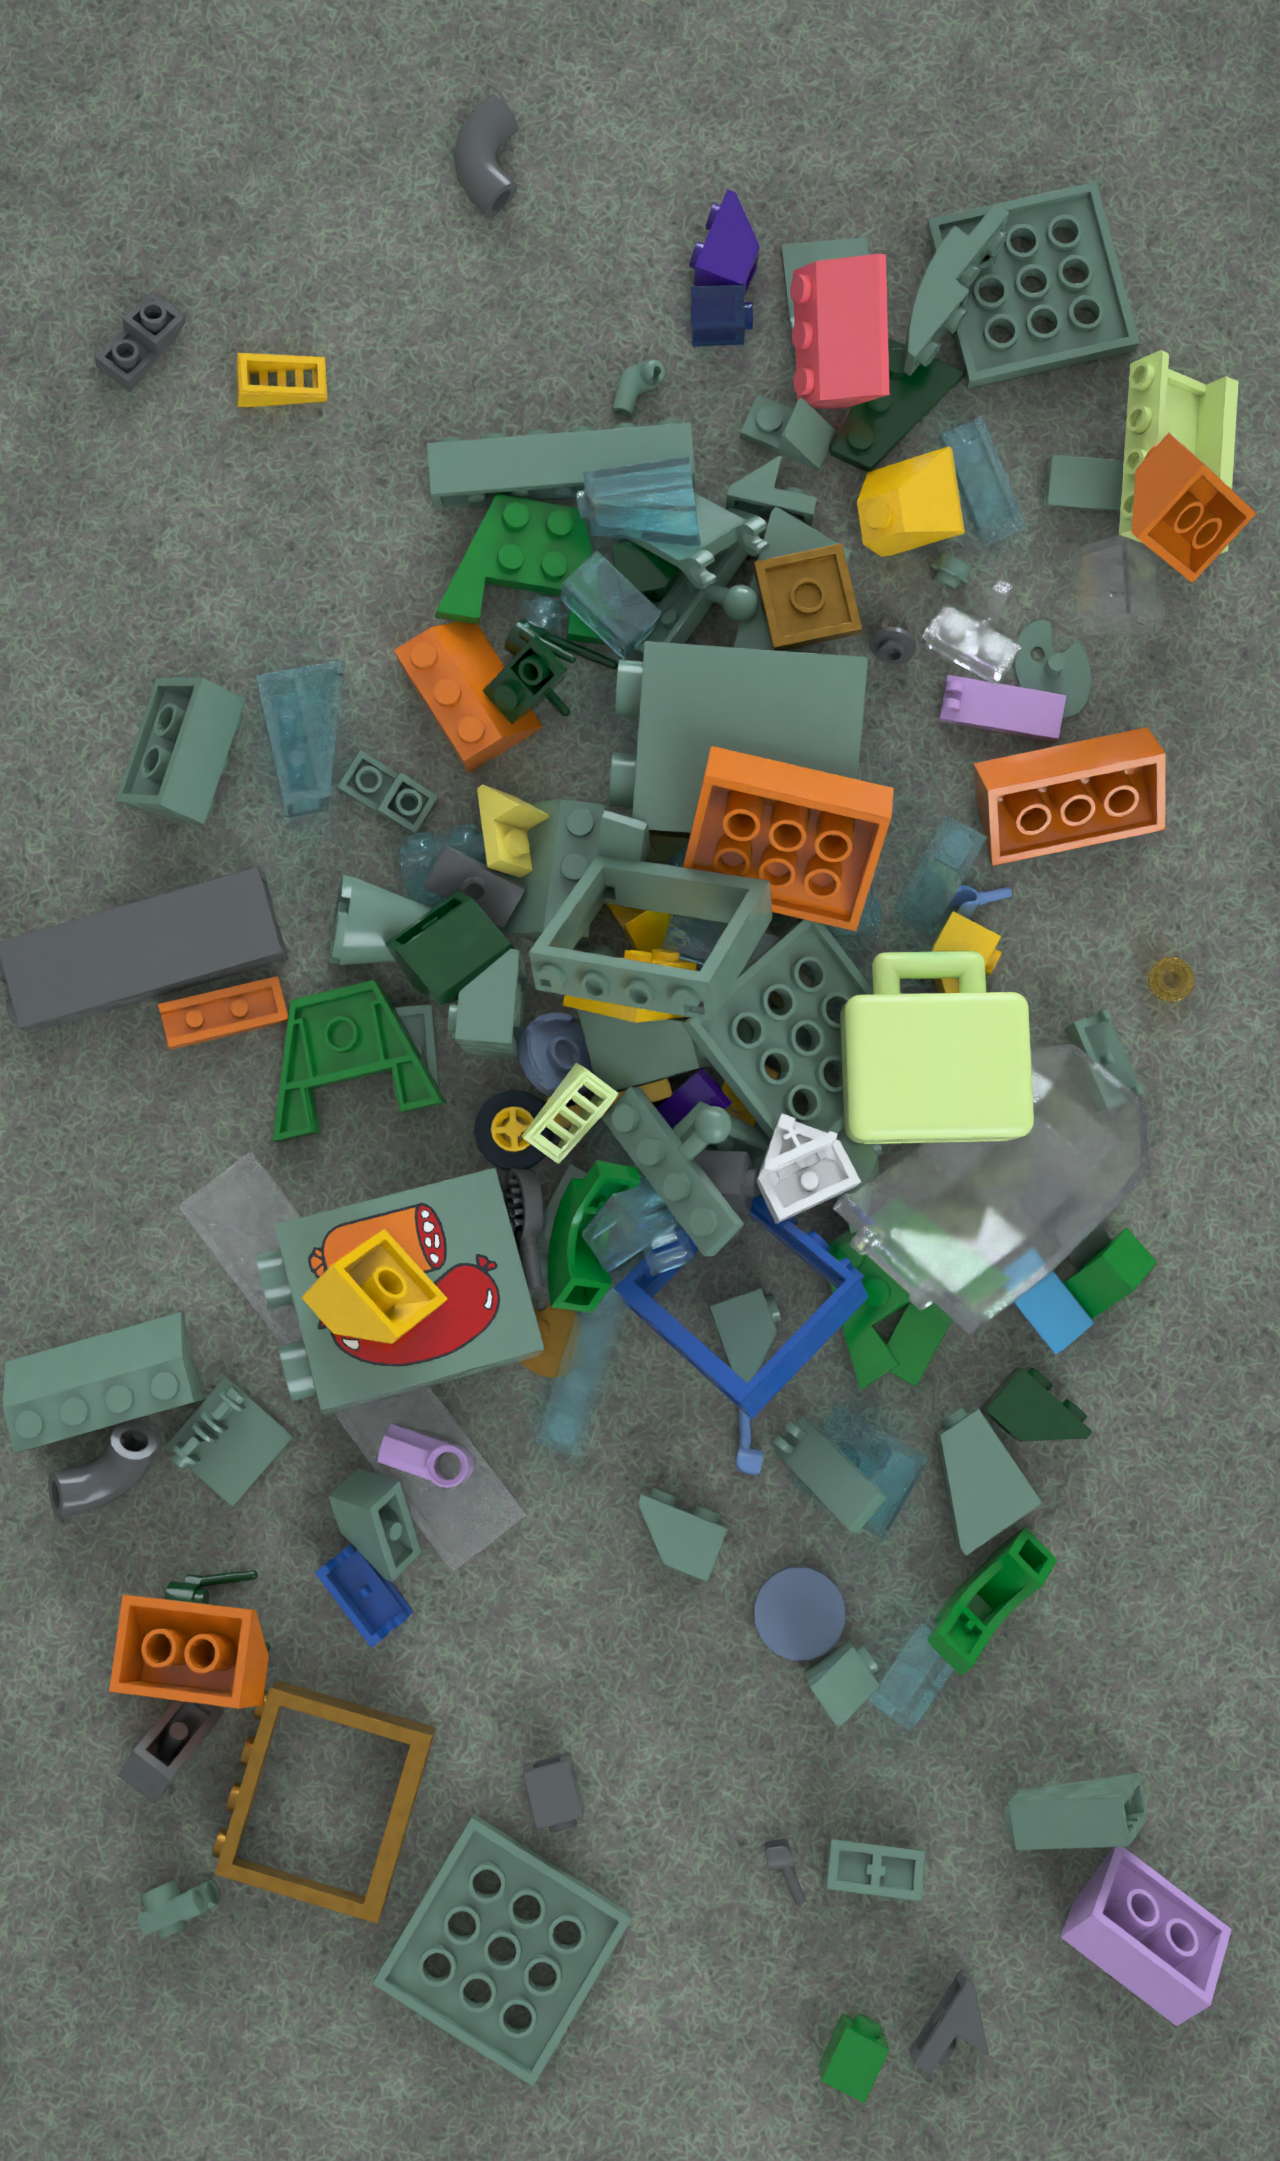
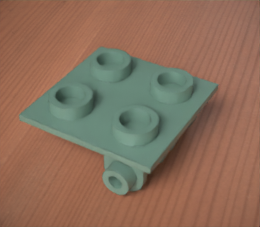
(228, 1441)

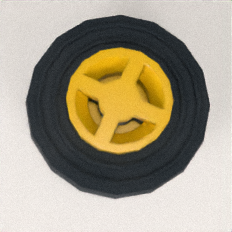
(504, 1117)

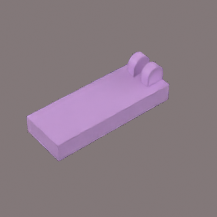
(1002, 708)

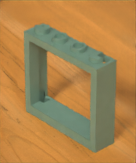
(663, 889)

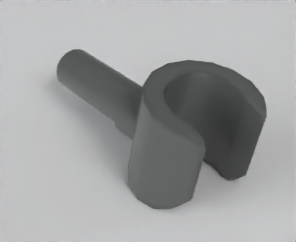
(780, 1857)

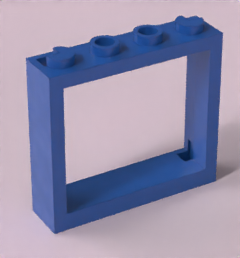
(639, 1287)

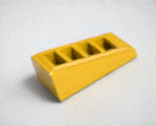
(266, 395)

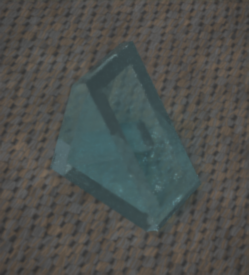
(628, 1225)

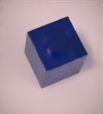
(719, 315)

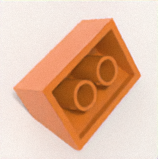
(1184, 508)
(449, 671)
(189, 1652)

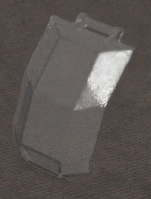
(998, 1216)

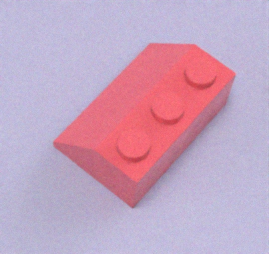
(841, 331)

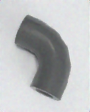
(476, 153)
(106, 1477)

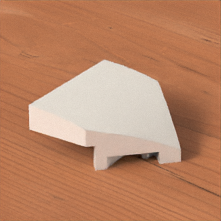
(803, 1169)

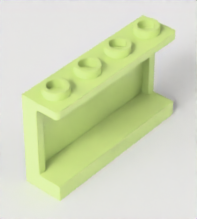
(1189, 410)

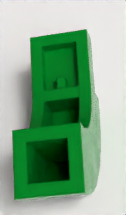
(573, 1271)
(989, 1597)

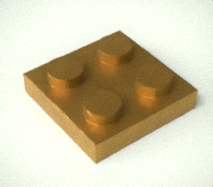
(807, 597)

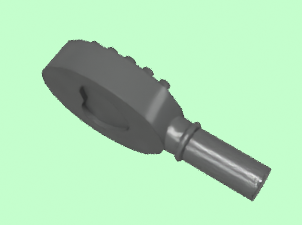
(525, 1214)

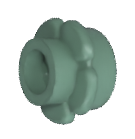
(950, 571)

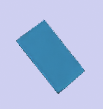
(1054, 1312)

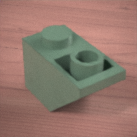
(682, 1536)

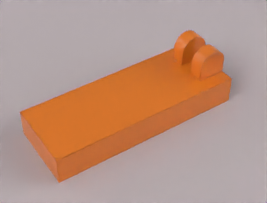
(223, 1013)

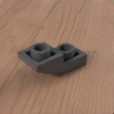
(146, 335)

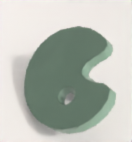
(1058, 672)

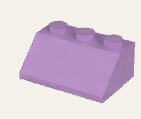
(1148, 1936)

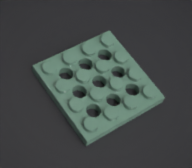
(1101, 292)
(774, 1034)
(576, 1965)

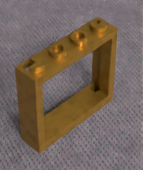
(242, 1797)

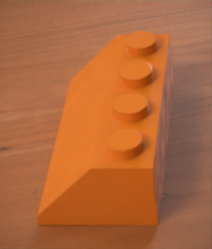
(1071, 795)

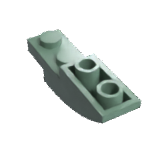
(946, 284)

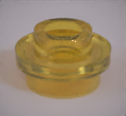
(1180, 969)

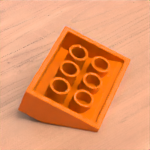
(792, 826)

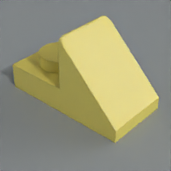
(505, 829)

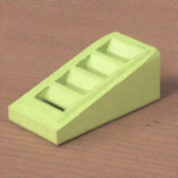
(556, 1104)

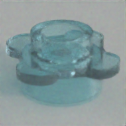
(543, 612)

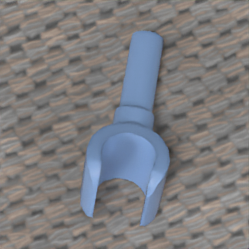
(970, 899)
(747, 1459)

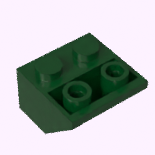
(448, 948)

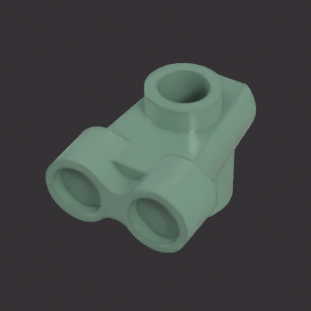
(169, 1909)

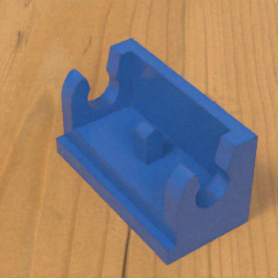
(364, 1595)

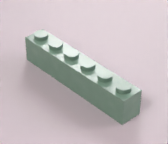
(545, 463)

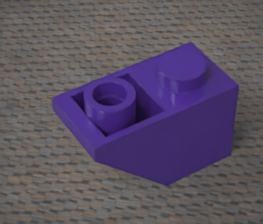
(730, 248)

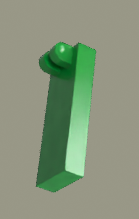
(917, 1339)

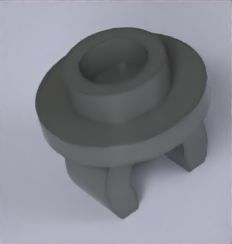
(893, 643)

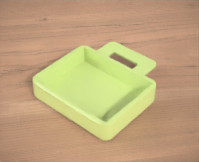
(935, 1060)

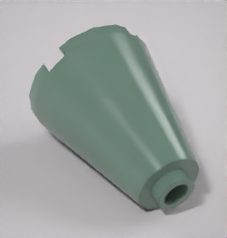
(368, 919)

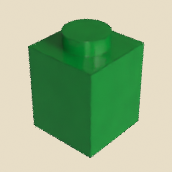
(854, 2056)

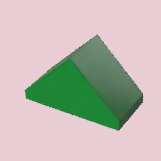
(1110, 1274)

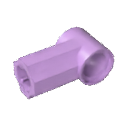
(422, 1454)

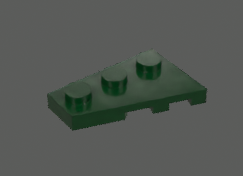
(882, 423)

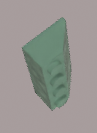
(99, 1383)

